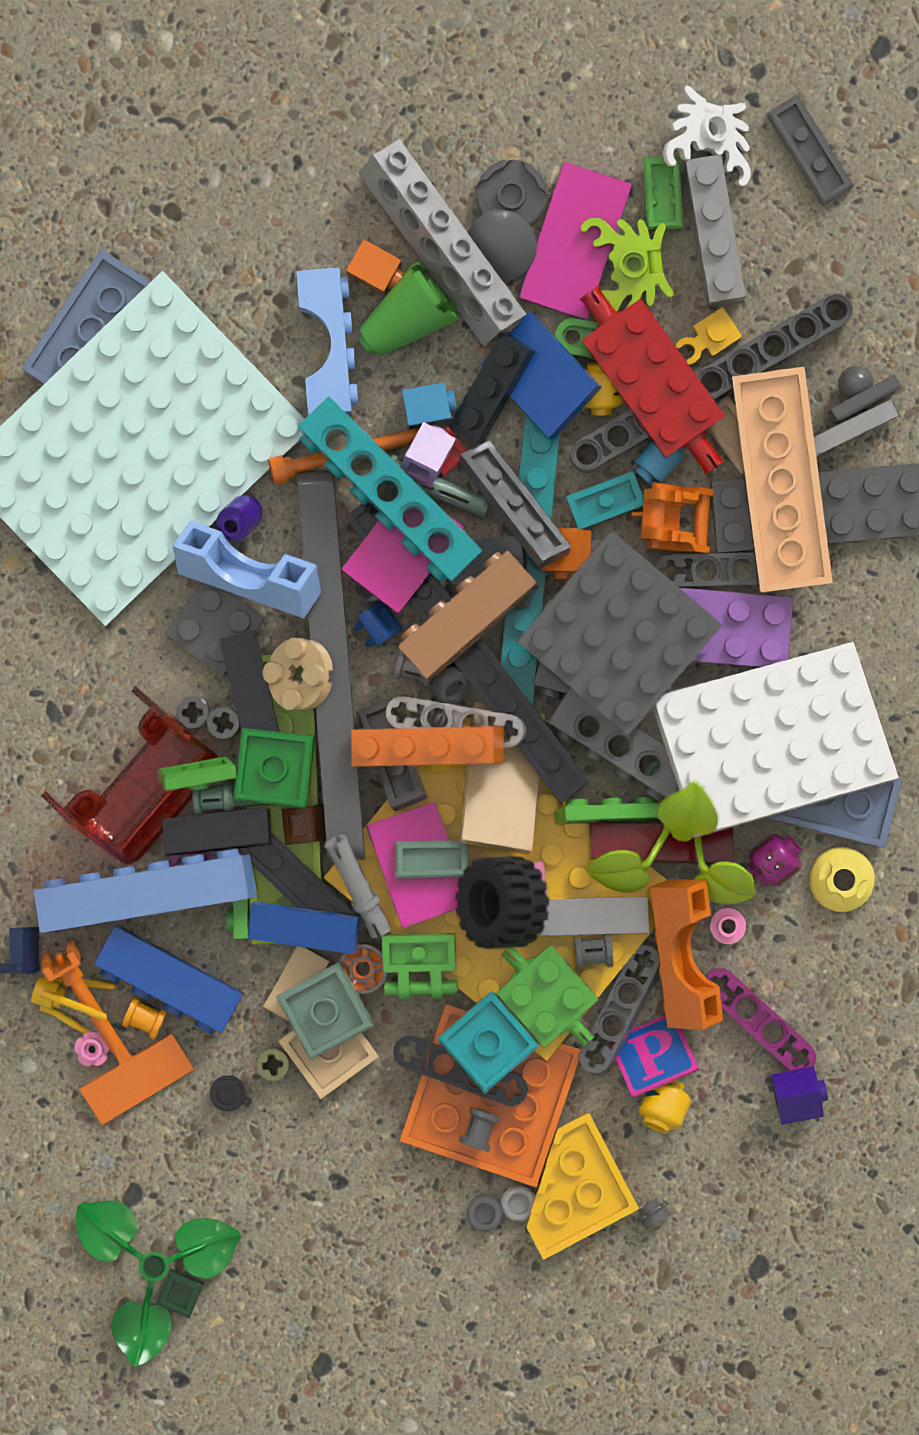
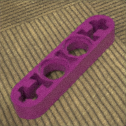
(760, 1019)

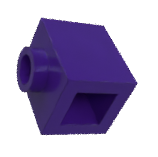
(799, 1095)

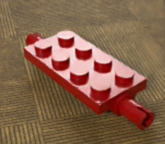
(653, 379)

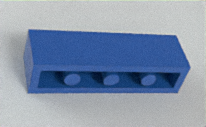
(168, 979)

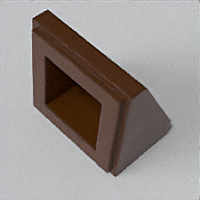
(304, 824)

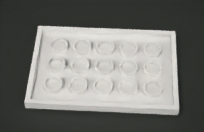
(777, 736)

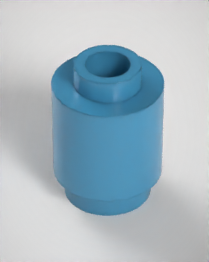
(653, 466)

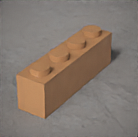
(468, 615)

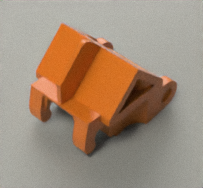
(662, 518)

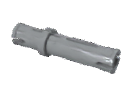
(364, 899)

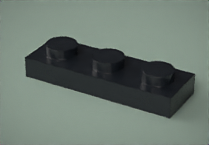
(492, 388)

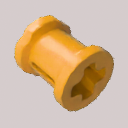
(144, 1018)

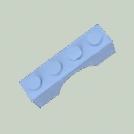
(322, 296)
(209, 558)

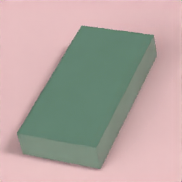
(430, 859)

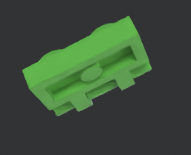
(420, 954)

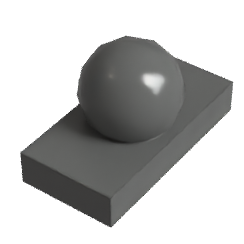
(857, 387)

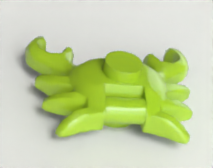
(634, 259)

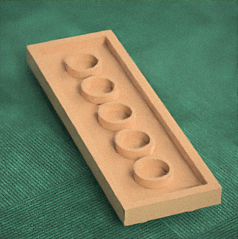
(782, 479)

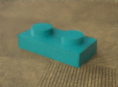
(605, 500)

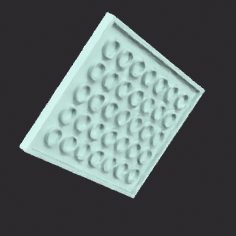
(135, 443)

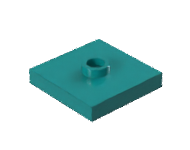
(487, 1042)

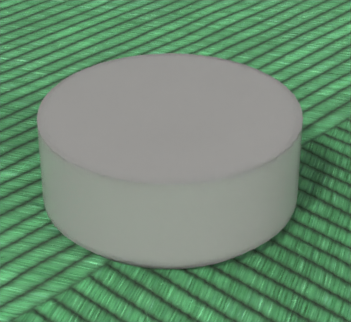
(517, 1202)

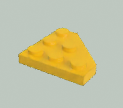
(577, 1189)

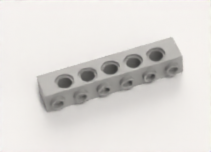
(441, 242)

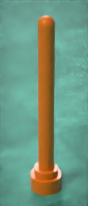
(284, 468)

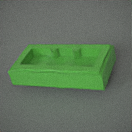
(662, 194)
(196, 774)

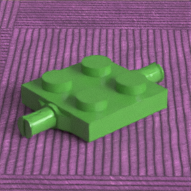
(547, 995)

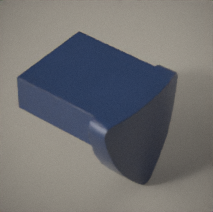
(23, 951)

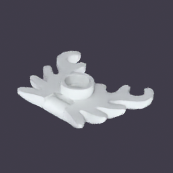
(711, 130)

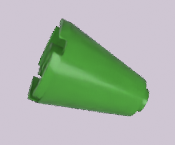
(407, 313)

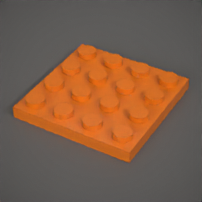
(524, 1130)

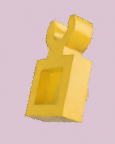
(713, 334)

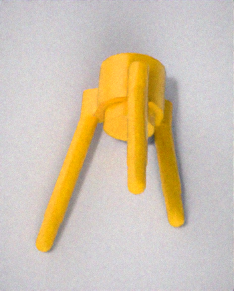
(52, 996)

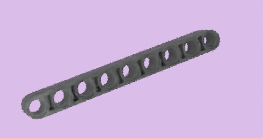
(724, 371)

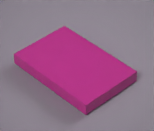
(388, 567)
(414, 897)

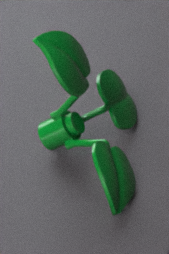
(205, 1251)

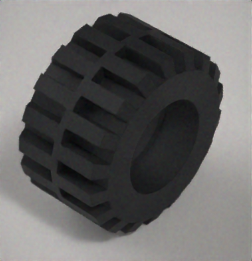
(502, 902)

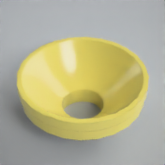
(822, 877)

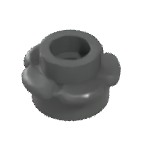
(653, 1213)

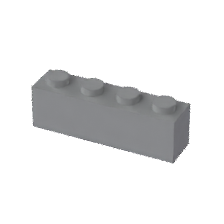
(714, 230)

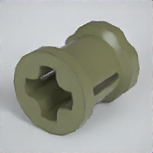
(266, 1073)

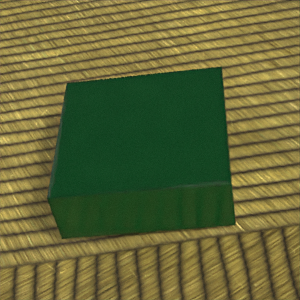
(180, 1293)

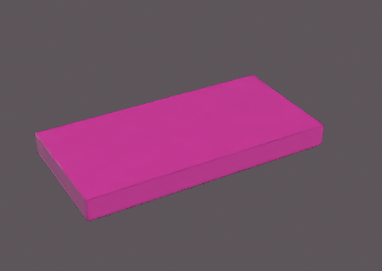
(565, 256)

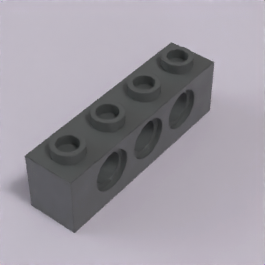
(568, 724)

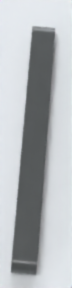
(329, 629)

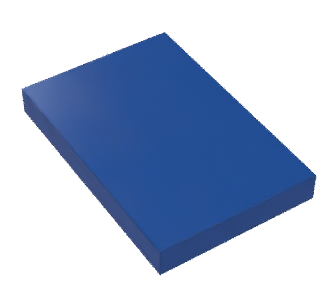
(554, 382)

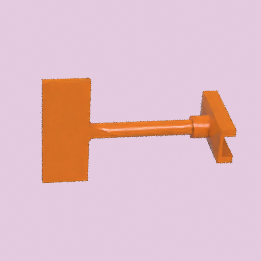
(135, 1075)

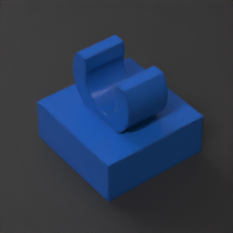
(379, 623)

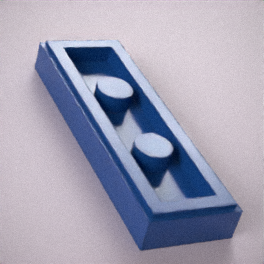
(303, 927)

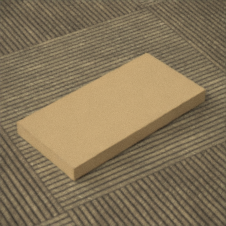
(499, 799)

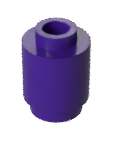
(239, 518)

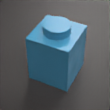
(428, 405)

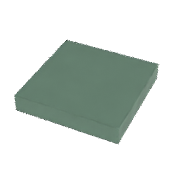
(325, 1010)

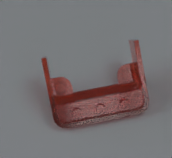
(131, 809)

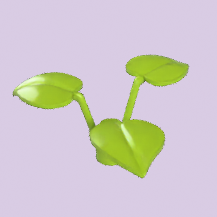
(682, 815)

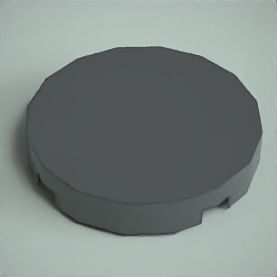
(514, 188)

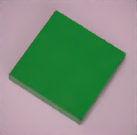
(274, 768)

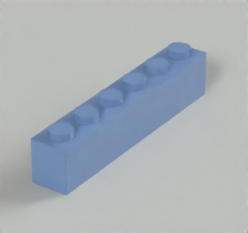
(146, 892)

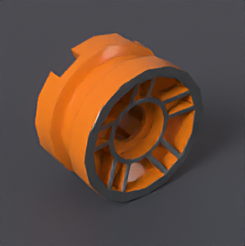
(374, 957)

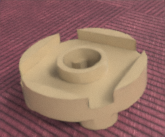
(282, 669)

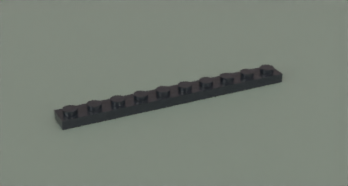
(495, 687)

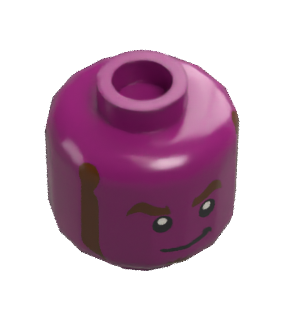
(775, 860)

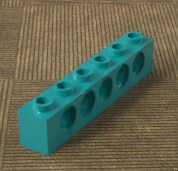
(331, 419)

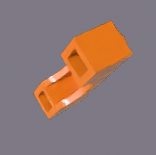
(427, 746)
(688, 995)

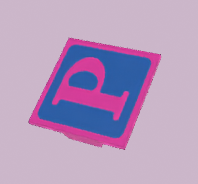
(654, 1057)

